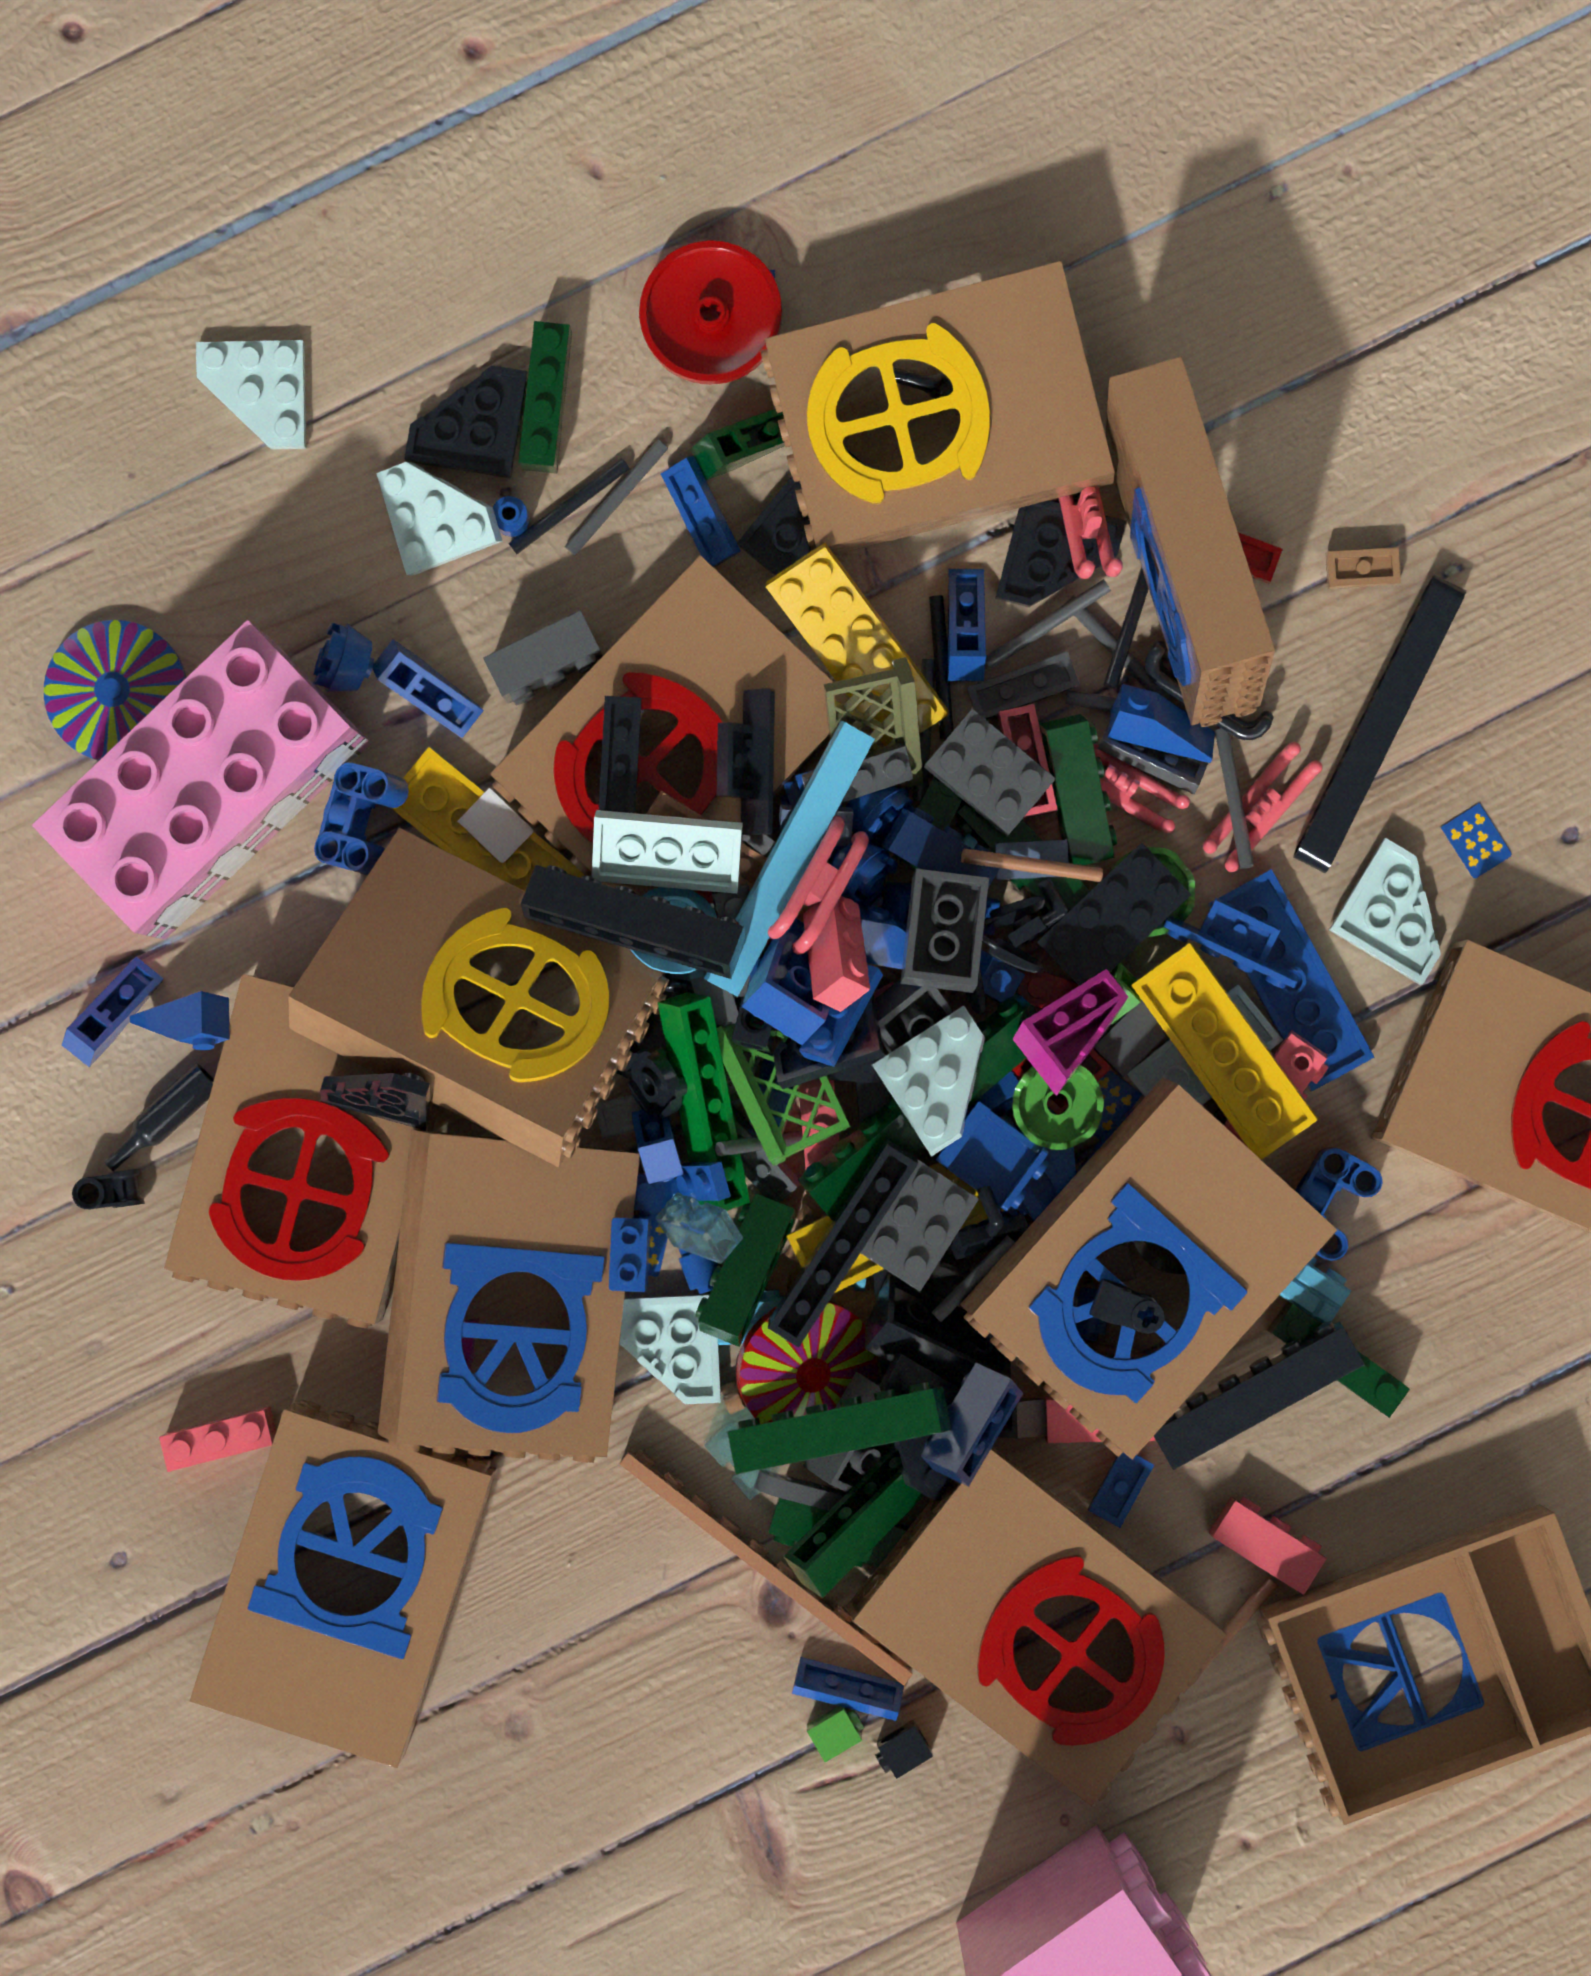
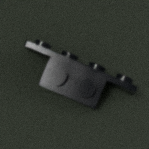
(747, 761)

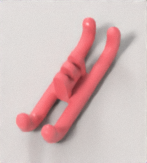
(1088, 522)
(1121, 783)
(1264, 806)
(820, 884)

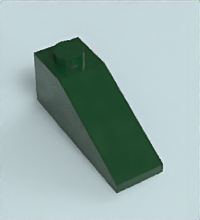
(738, 444)

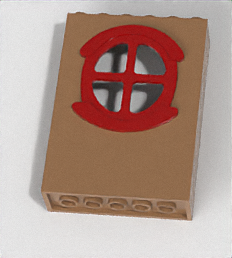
(681, 657)
(1481, 1080)
(268, 1084)
(973, 1578)

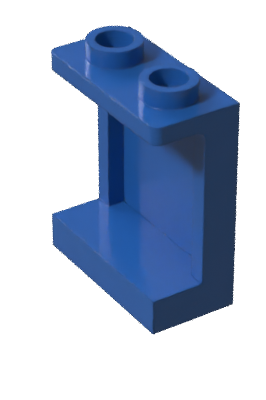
(994, 1156)
(630, 1253)

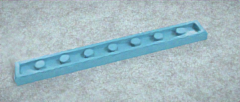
(796, 847)

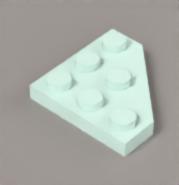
(260, 386)
(434, 518)
(1391, 914)
(935, 1078)
(671, 1347)

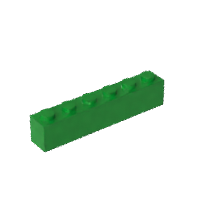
(706, 1107)

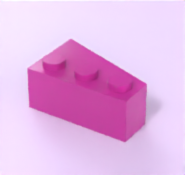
(1069, 1028)

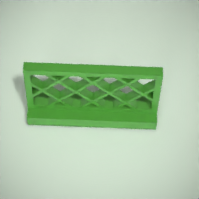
(756, 1103)

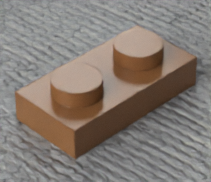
(1363, 568)

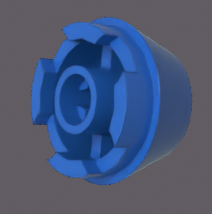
(343, 659)
(878, 812)
(868, 878)

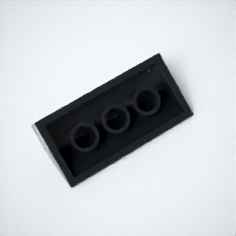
(904, 1325)

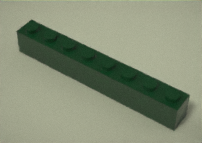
(838, 1172)

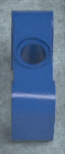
(347, 812)
(1320, 1186)

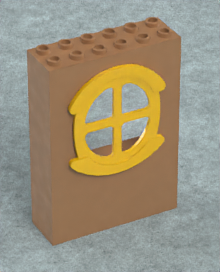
(1020, 394)
(389, 1003)

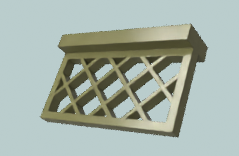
(902, 705)

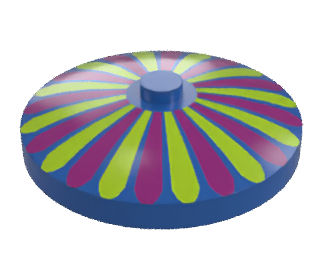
(107, 683)

